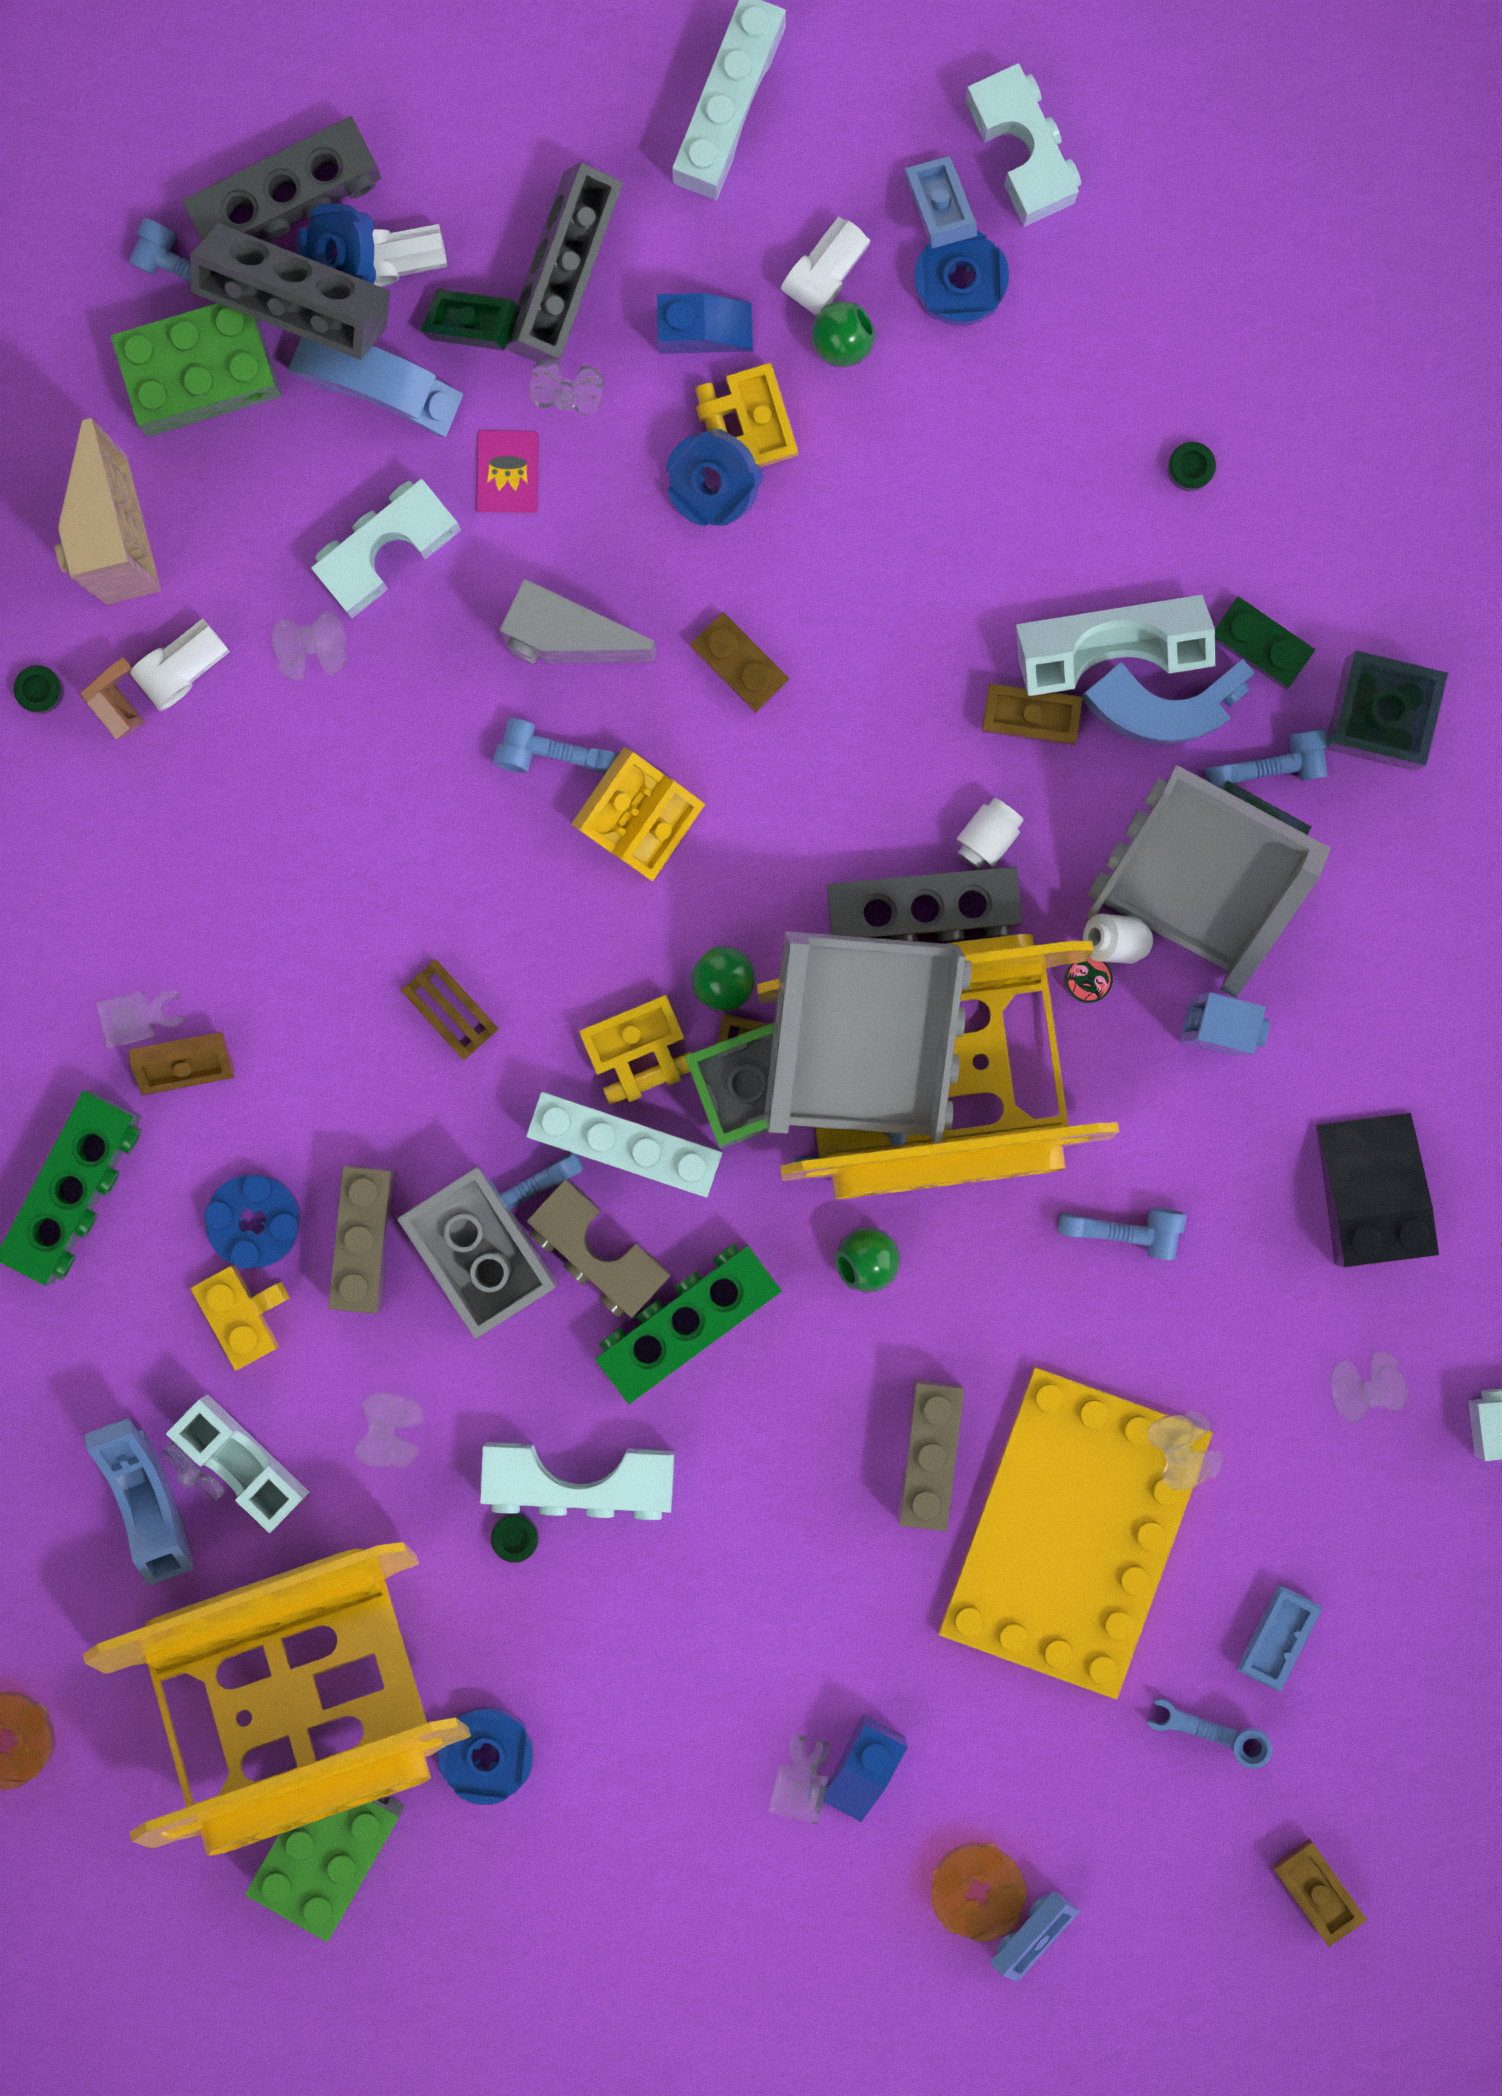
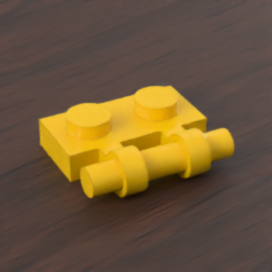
(759, 413)
(631, 1036)

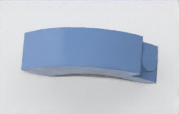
(380, 380)
(1152, 720)
(144, 1498)

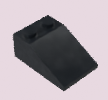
(1376, 1191)

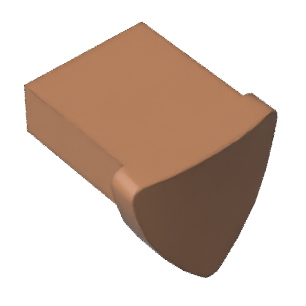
(110, 703)

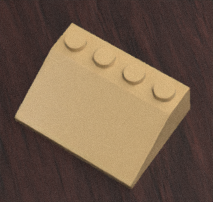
(103, 523)

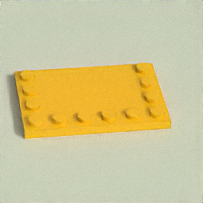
(1069, 1537)

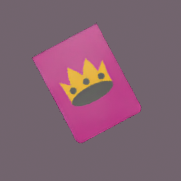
(507, 471)

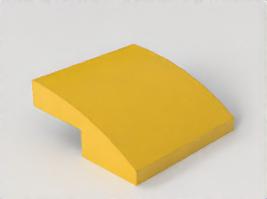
(638, 814)

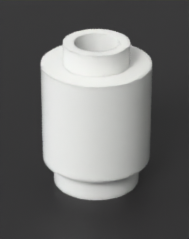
(989, 834)
(1118, 938)

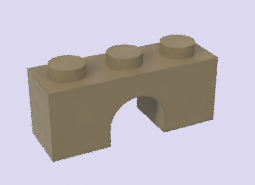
(564, 1225)
(360, 1239)
(930, 1455)

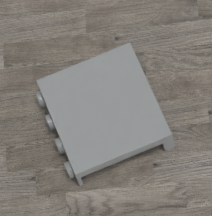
(1210, 874)
(866, 1034)

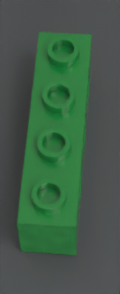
(23, 1246)
(635, 1376)

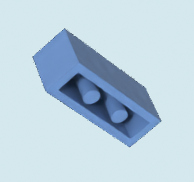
(1224, 1025)

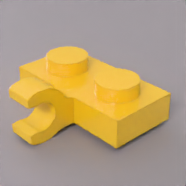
(238, 1316)

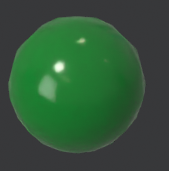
(842, 334)
(723, 978)
(867, 1259)

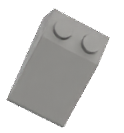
(564, 632)
(478, 1252)

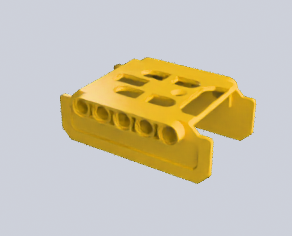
(1007, 1149)
(334, 1592)

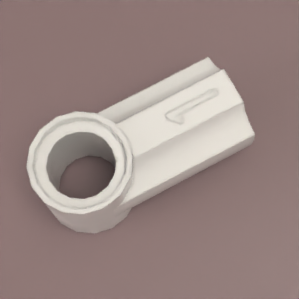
(407, 253)
(819, 276)
(169, 672)

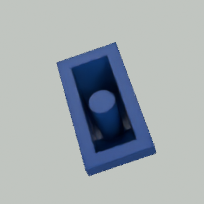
(703, 324)
(865, 1768)

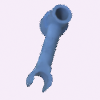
(154, 250)
(521, 744)
(1306, 758)
(552, 1175)
(1159, 1235)
(1222, 1735)

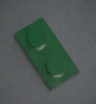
(470, 319)
(1262, 643)

